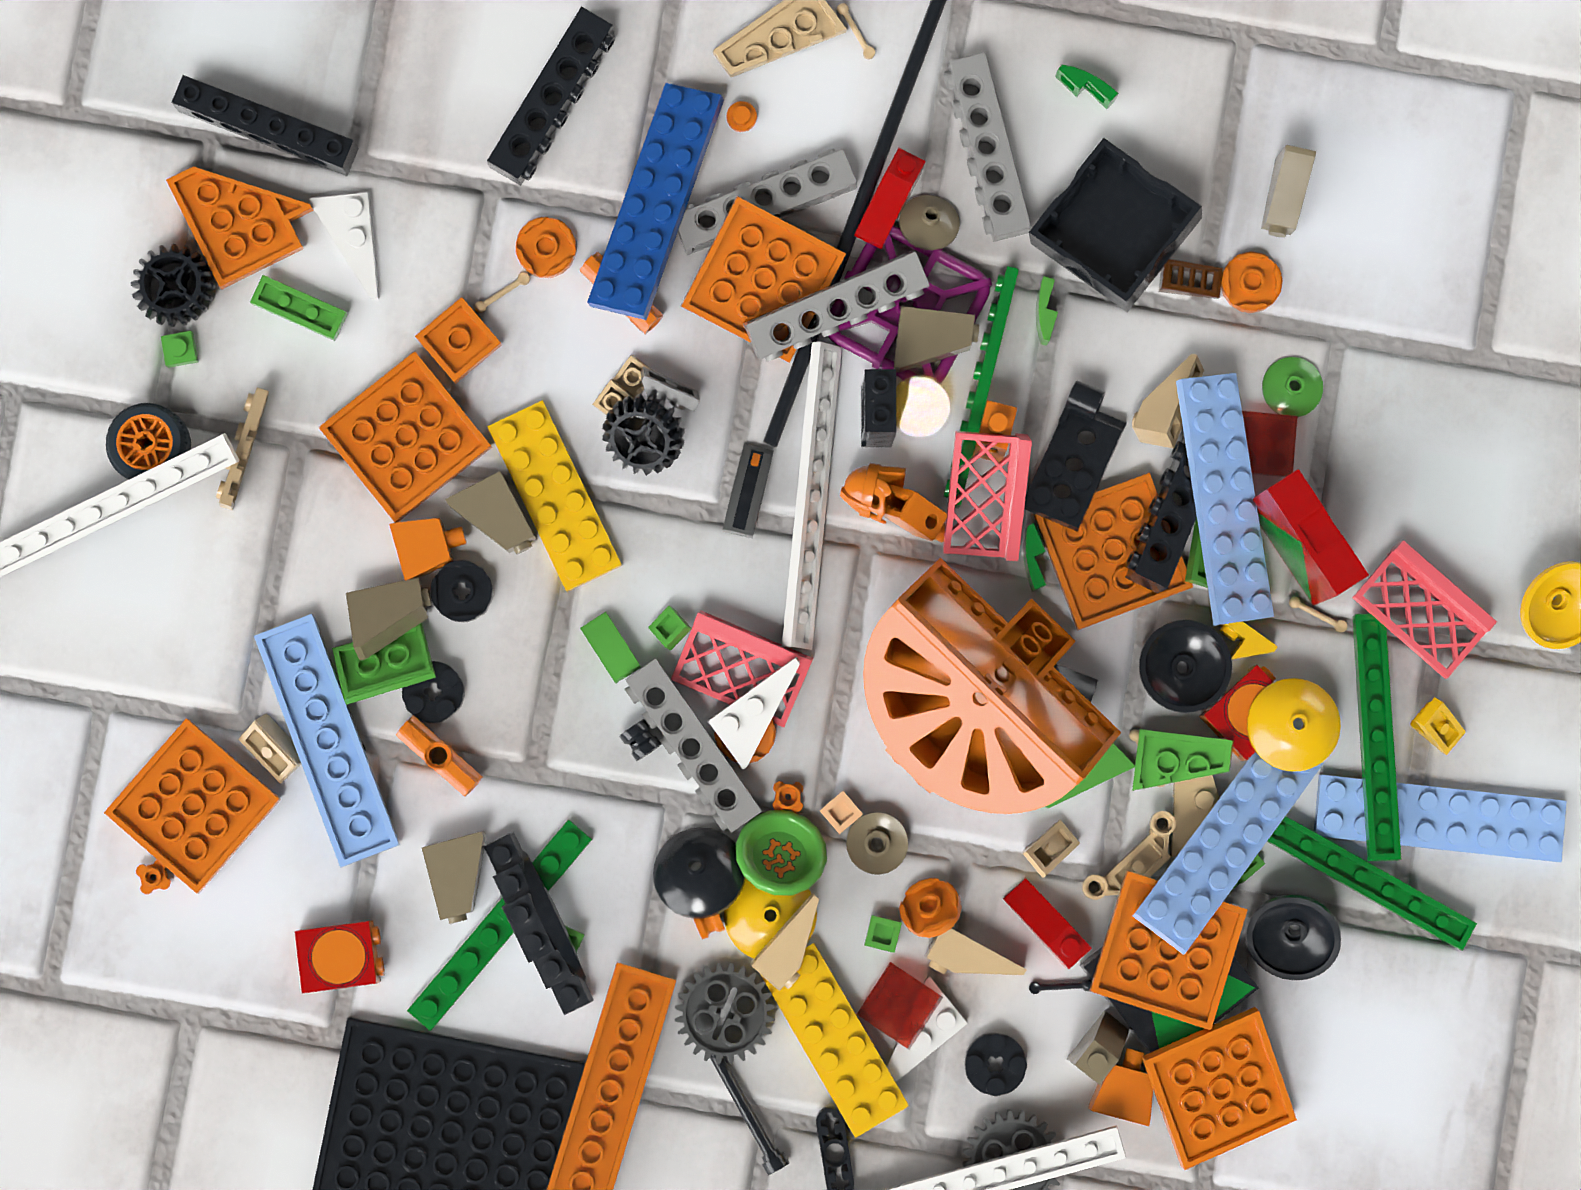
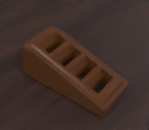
(1167, 287)

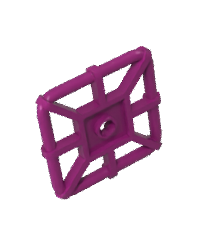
(931, 299)

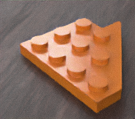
(237, 223)

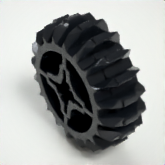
(165, 294)
(624, 424)

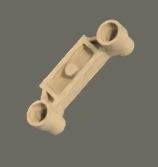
(1142, 860)

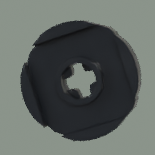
(448, 579)
(445, 705)
(1013, 1064)

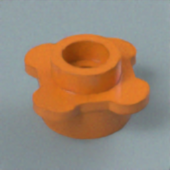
(794, 790)
(161, 881)

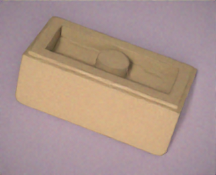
(271, 747)

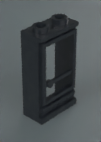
(878, 417)

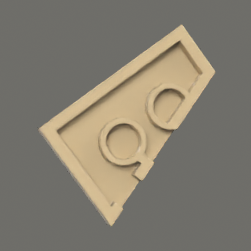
(1190, 806)

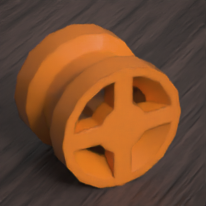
(708, 925)

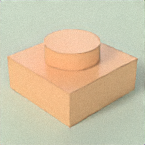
(841, 812)

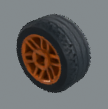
(138, 427)

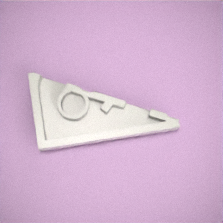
(350, 226)
(747, 718)
(939, 1028)

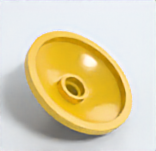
(1556, 621)
(1272, 727)
(746, 918)

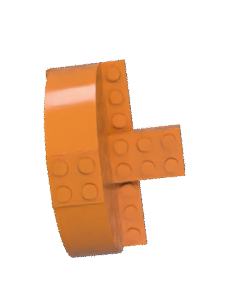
(978, 698)

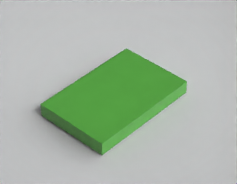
(389, 669)

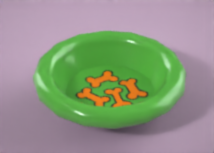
(781, 852)

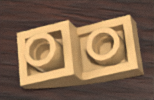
(625, 383)

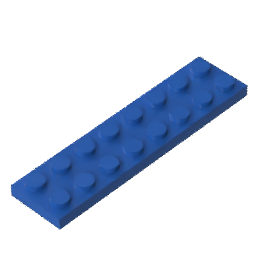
(655, 201)

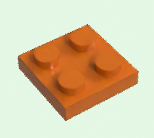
(458, 340)

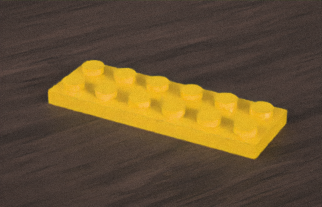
(554, 496)
(838, 1045)

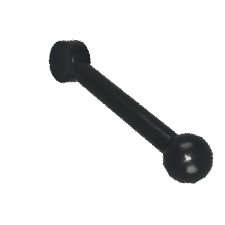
(1035, 987)

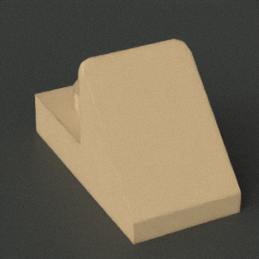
(1051, 848)

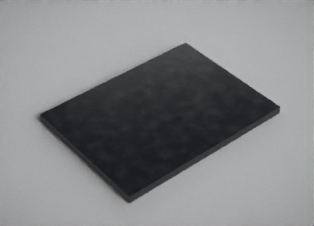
(442, 1113)

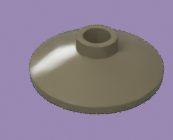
(929, 233)
(893, 848)

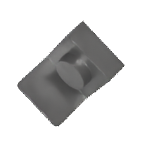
(666, 388)

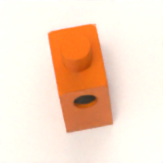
(996, 419)
(915, 514)
(424, 545)
(1125, 1091)

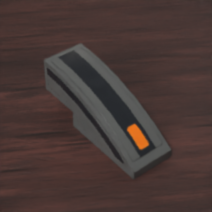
(748, 491)

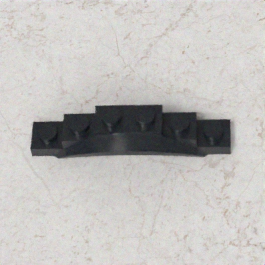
(538, 923)

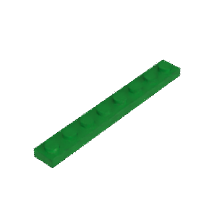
(984, 370)
(1376, 739)
(1372, 883)
(493, 932)

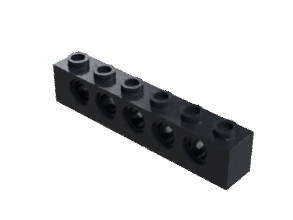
(584, 27)
(265, 125)
(1142, 567)

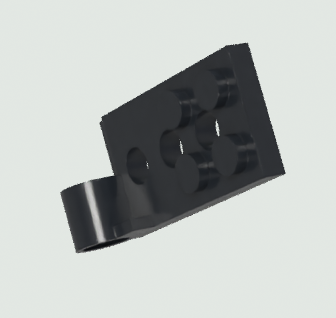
(1079, 415)

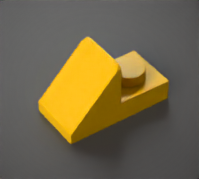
(1250, 642)
(1438, 726)

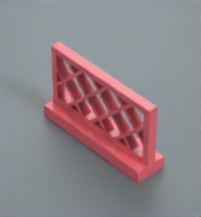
(1013, 490)
(1434, 586)
(744, 641)

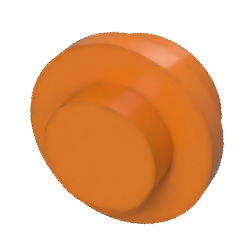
(741, 116)

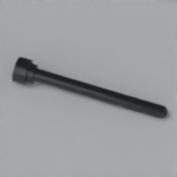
(772, 1157)

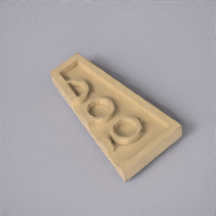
(779, 33)
(245, 435)

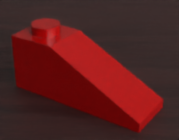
(890, 198)
(1047, 924)

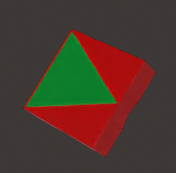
(1307, 539)

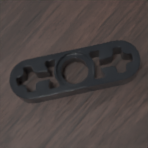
(830, 1177)

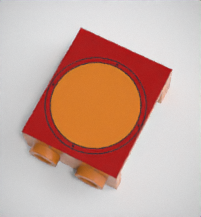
(1229, 714)
(339, 956)

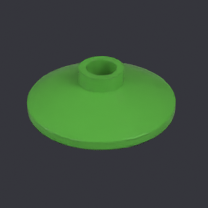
(1277, 388)

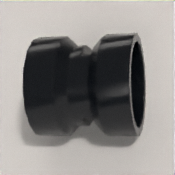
(640, 740)

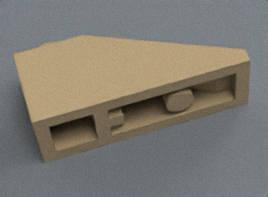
(1160, 414)
(785, 951)
(964, 955)

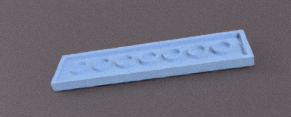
(1224, 498)
(326, 740)
(1449, 819)
(1221, 851)

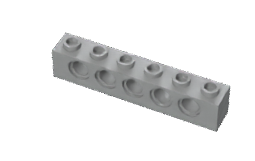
(976, 72)
(811, 193)
(905, 266)
(654, 676)

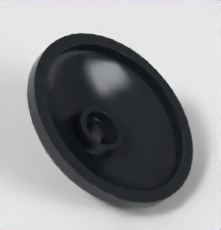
(1206, 661)
(700, 891)
(1291, 952)

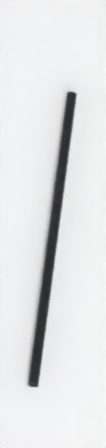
(860, 206)

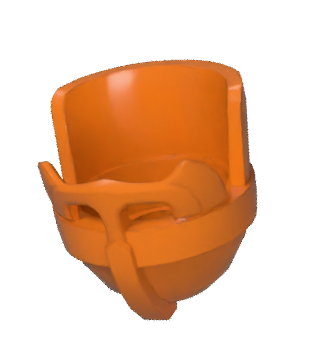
(869, 486)

